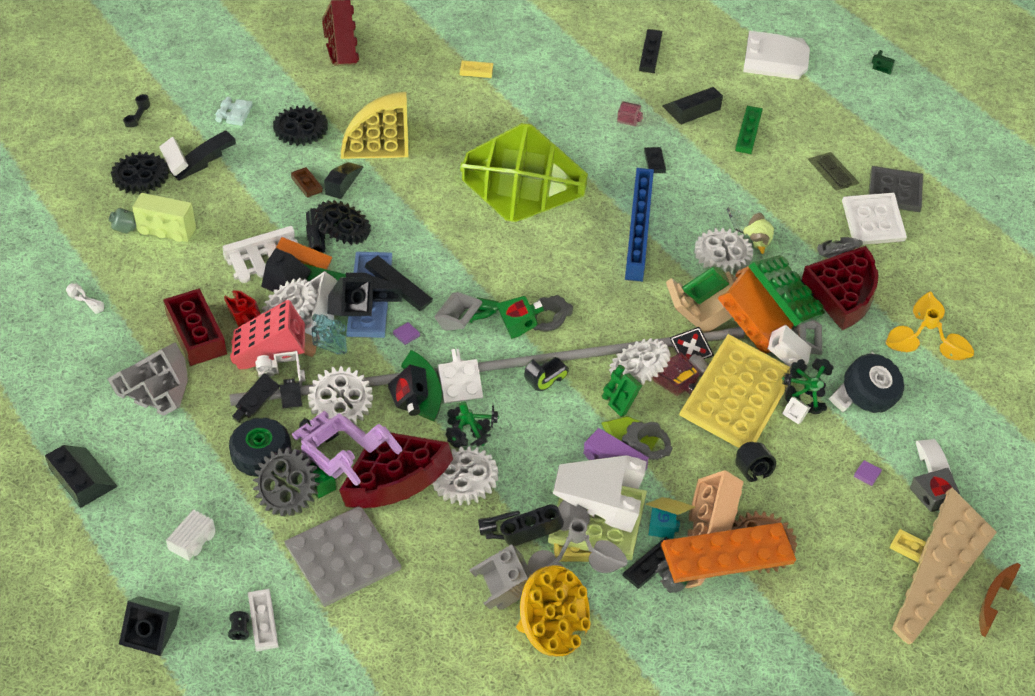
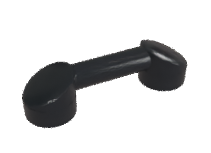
(143, 104)

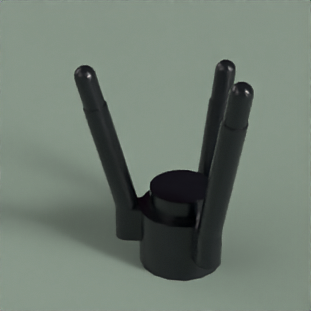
(488, 525)

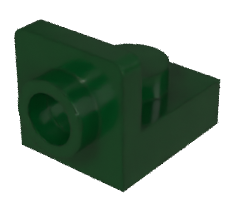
(882, 63)

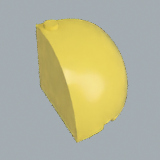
(378, 129)

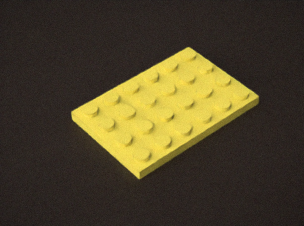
(736, 393)

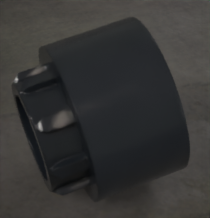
(757, 459)

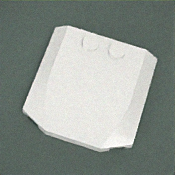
(776, 55)

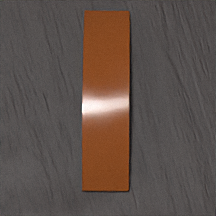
(1003, 580)

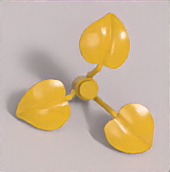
(931, 311)

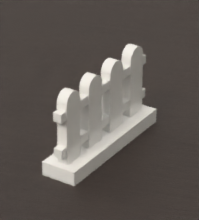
(253, 249)

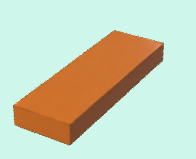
(304, 254)

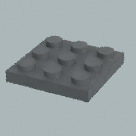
(904, 184)

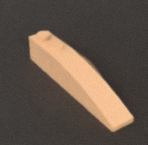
(715, 506)

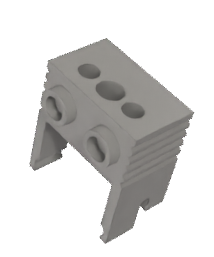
(505, 577)

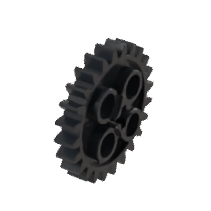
(300, 125)
(139, 173)
(342, 222)

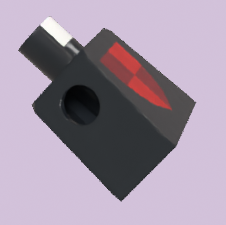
(409, 389)

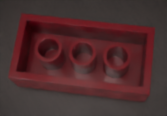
(195, 327)

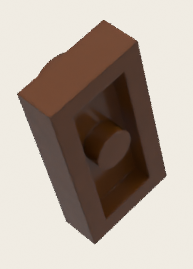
(306, 182)

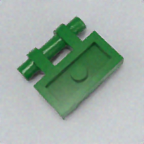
(625, 393)

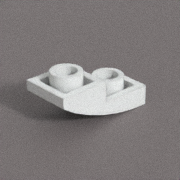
(932, 454)

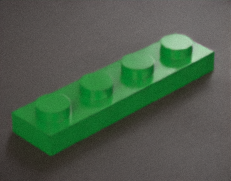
(749, 129)

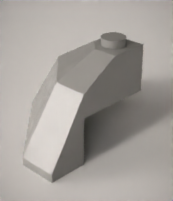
(154, 380)

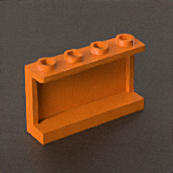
(754, 309)

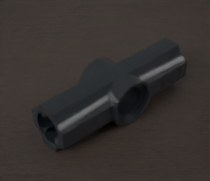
(314, 235)

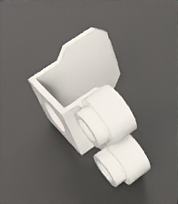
(270, 367)

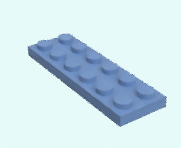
(373, 325)

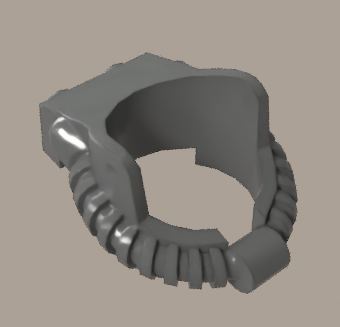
(830, 249)
(560, 307)
(638, 430)

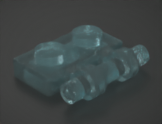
(329, 339)

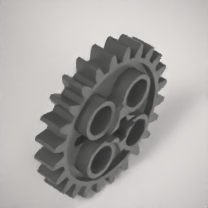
(295, 465)

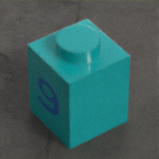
(663, 524)

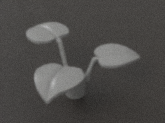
(605, 555)

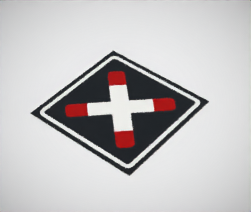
(692, 343)

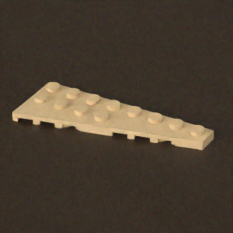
(948, 554)

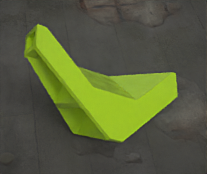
(522, 173)

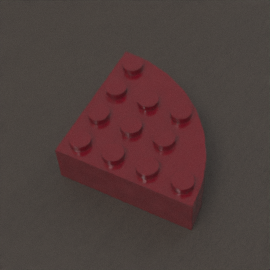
(340, 30)
(844, 285)
(393, 476)

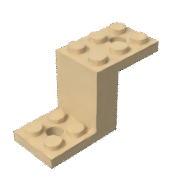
(705, 315)

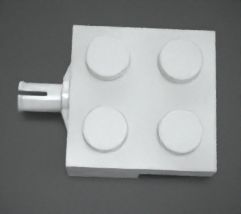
(460, 379)

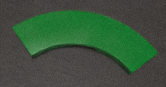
(431, 406)

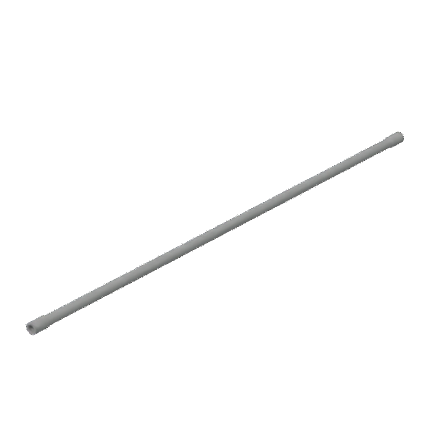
(523, 361)

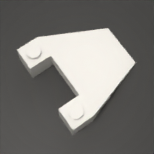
(599, 485)

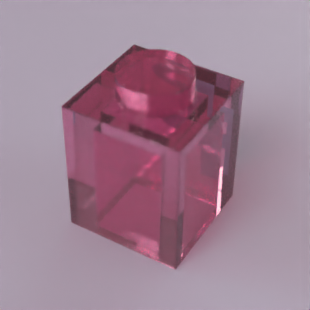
(629, 114)

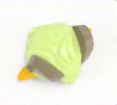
(760, 232)

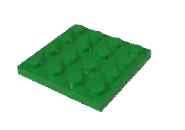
(787, 289)

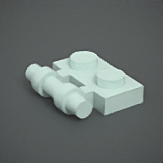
(238, 112)

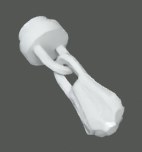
(74, 290)

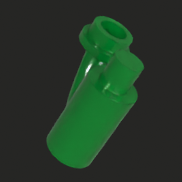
(488, 307)

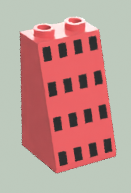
(268, 334)

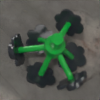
(813, 386)
(463, 416)

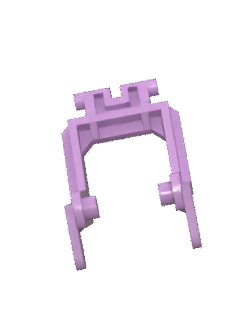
(324, 428)

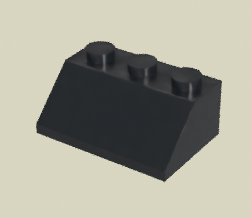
(695, 105)
(79, 473)

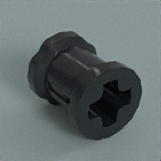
(234, 619)

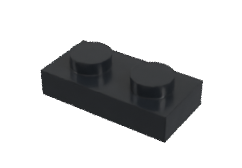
(655, 159)

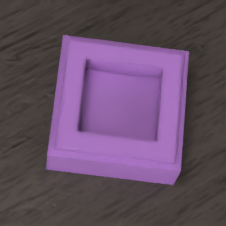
(406, 333)
(867, 473)

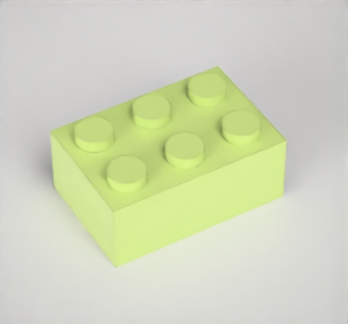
(164, 217)

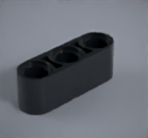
(532, 525)

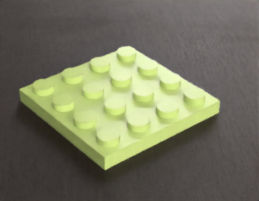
(599, 530)

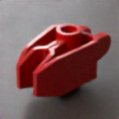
(242, 307)

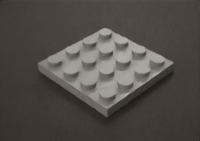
(342, 555)

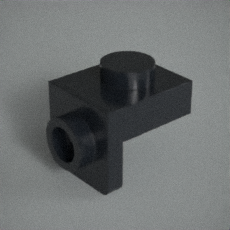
(290, 393)

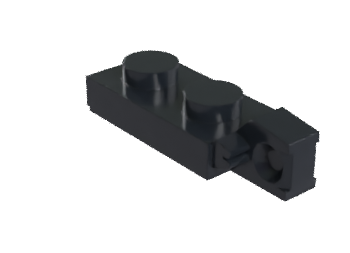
(255, 398)

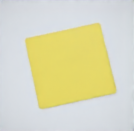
(670, 505)

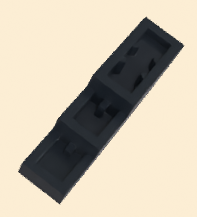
(205, 153)

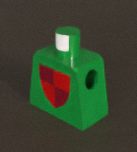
(519, 315)

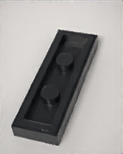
(646, 566)

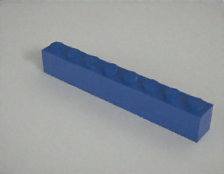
(639, 225)

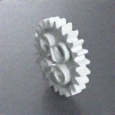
(723, 250)
(299, 292)
(643, 359)
(353, 386)
(469, 476)

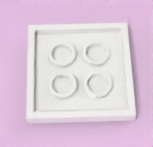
(874, 218)

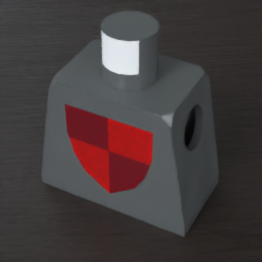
(931, 488)

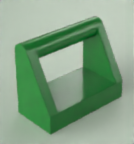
(706, 284)

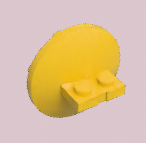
(552, 609)

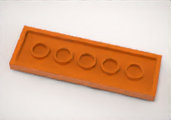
(728, 552)

